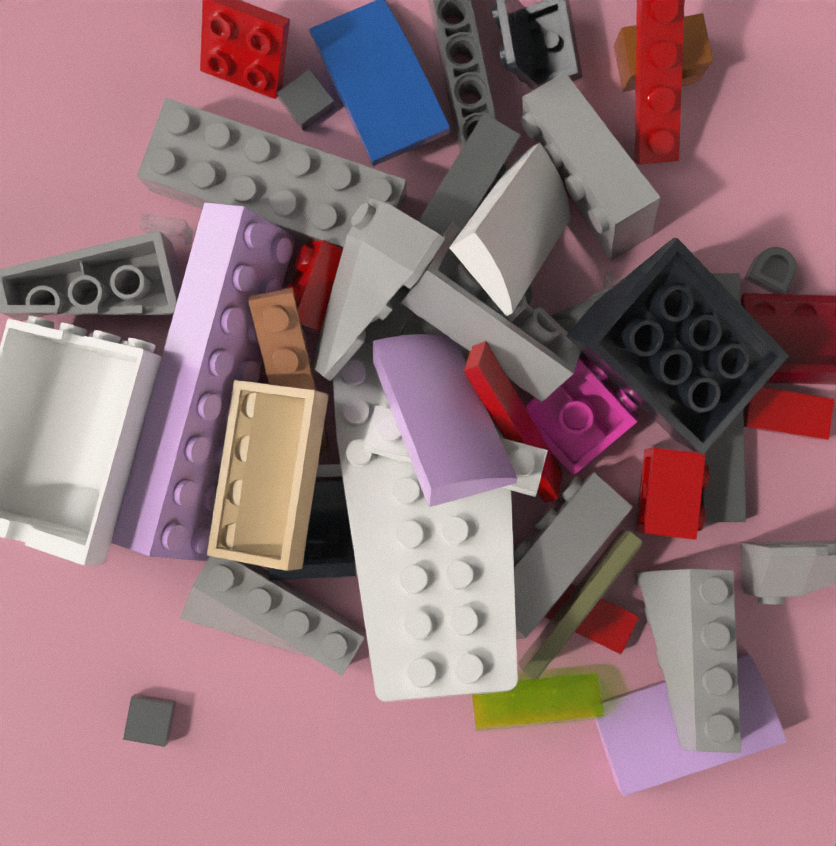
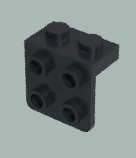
(537, 40)
(329, 537)

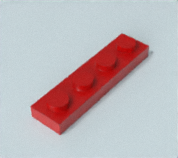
(658, 80)

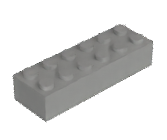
(292, 185)

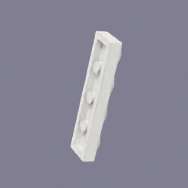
(386, 440)

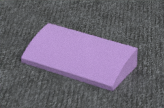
(441, 417)
(645, 745)

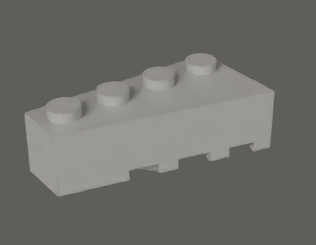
(592, 165)
(562, 546)

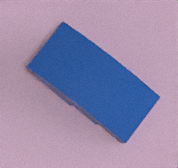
(379, 81)

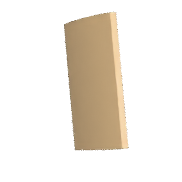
(267, 475)

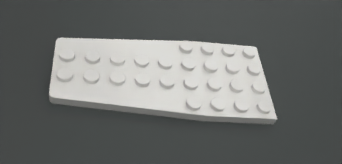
(428, 576)

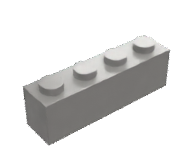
(106, 279)
(525, 343)
(273, 612)
(698, 653)

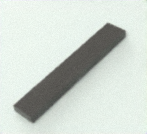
(455, 202)
(725, 493)

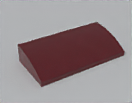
(803, 329)

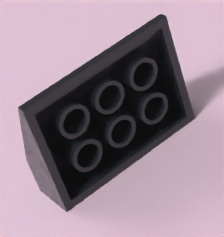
(679, 346)

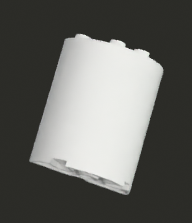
(69, 434)

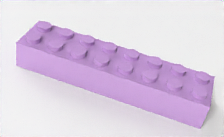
(207, 348)

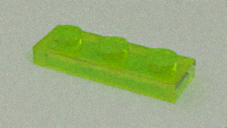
(540, 703)

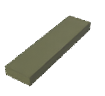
(579, 604)

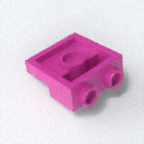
(582, 416)

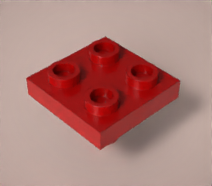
(244, 45)

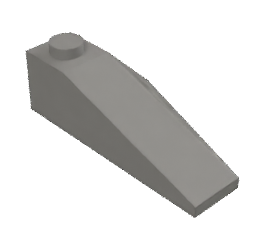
(377, 259)
(787, 569)

